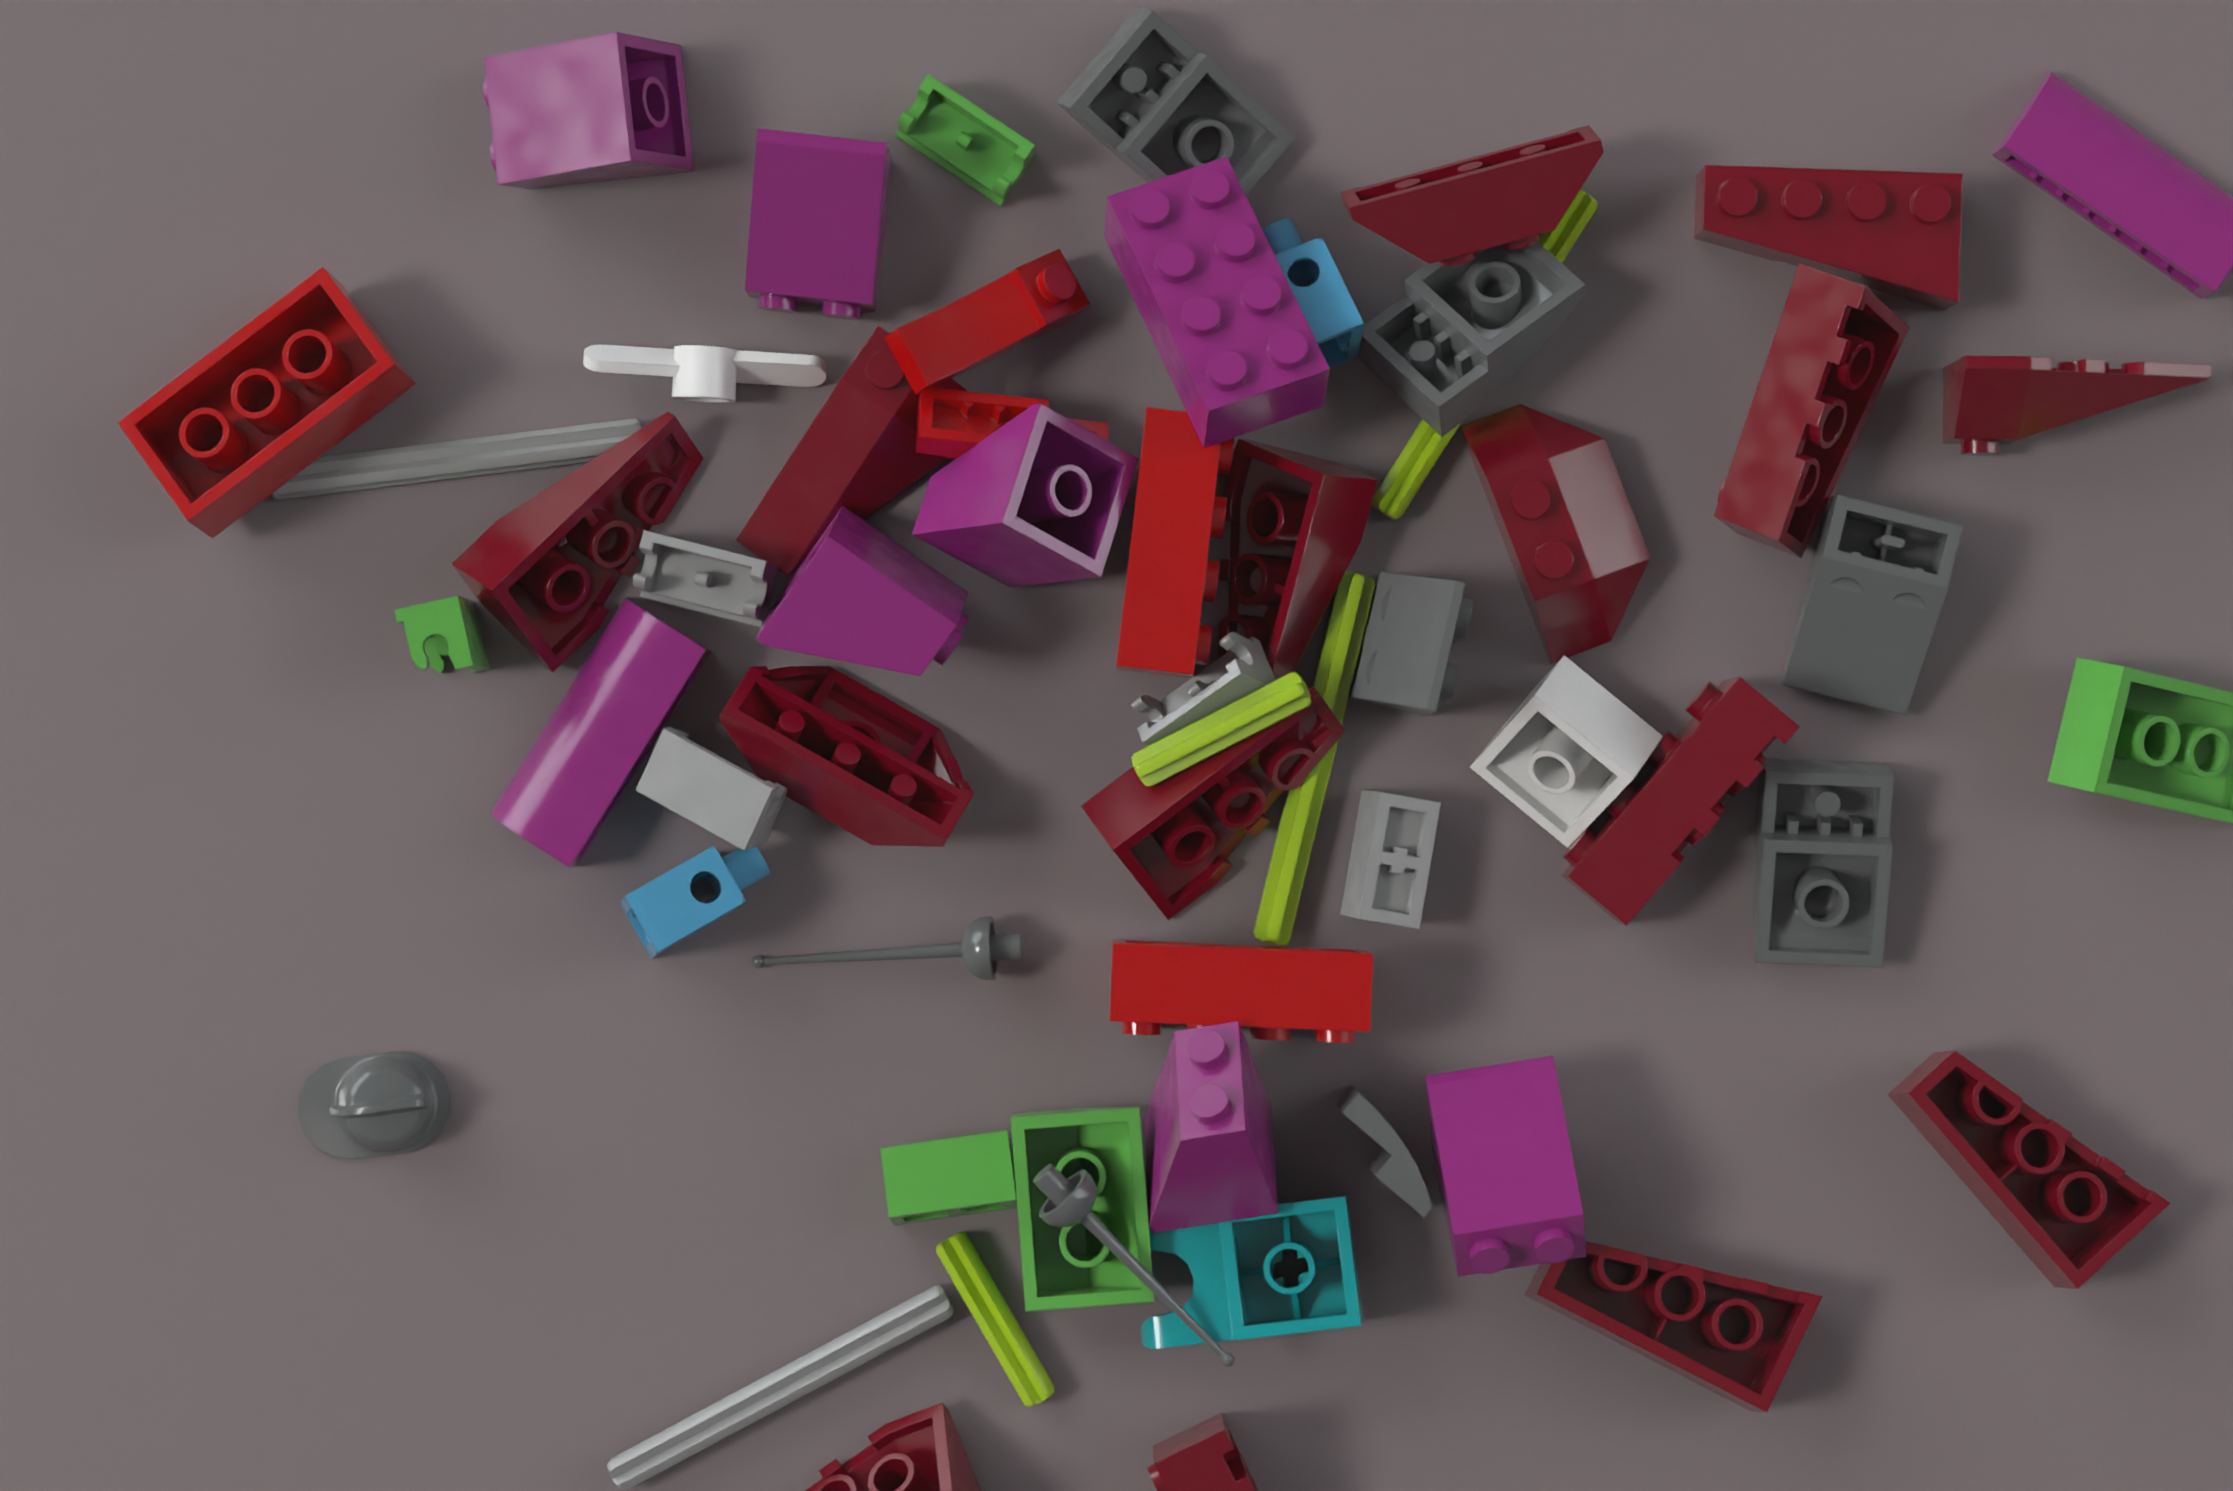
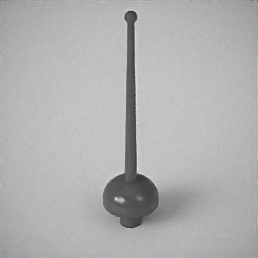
(979, 949)
(1071, 1203)

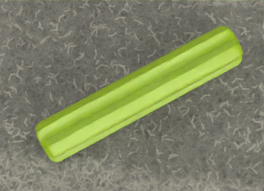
(1221, 729)
(995, 1319)

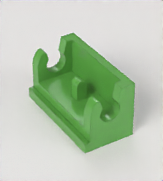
(965, 140)
(445, 629)
(949, 1177)

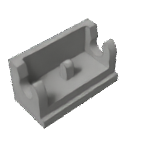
(705, 579)
(1222, 682)
(711, 790)
(1390, 859)

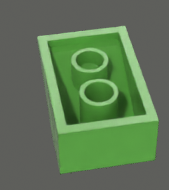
(2147, 740)

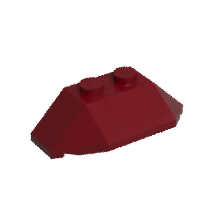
(1479, 200)
(1560, 524)
(848, 754)

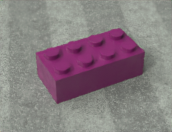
(1215, 302)

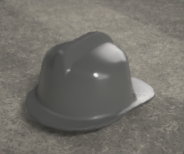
(374, 1105)

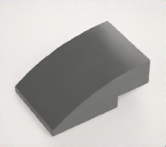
(1171, 106)
(1468, 329)
(1822, 862)

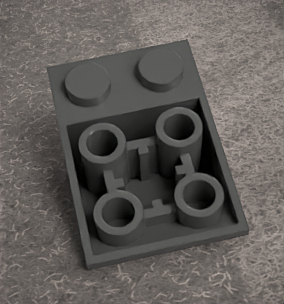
(1871, 603)
(1410, 642)

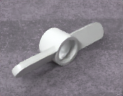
(708, 371)

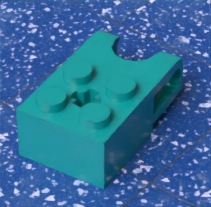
(1236, 1279)

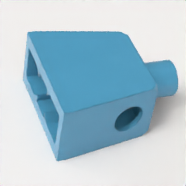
(1325, 298)
(667, 911)

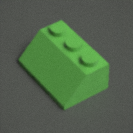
(1069, 1263)

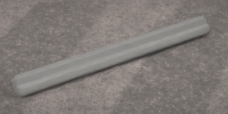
(457, 458)
(780, 1388)

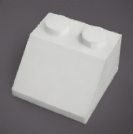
(1566, 751)

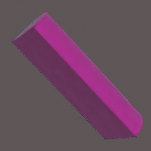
(2123, 184)
(600, 733)

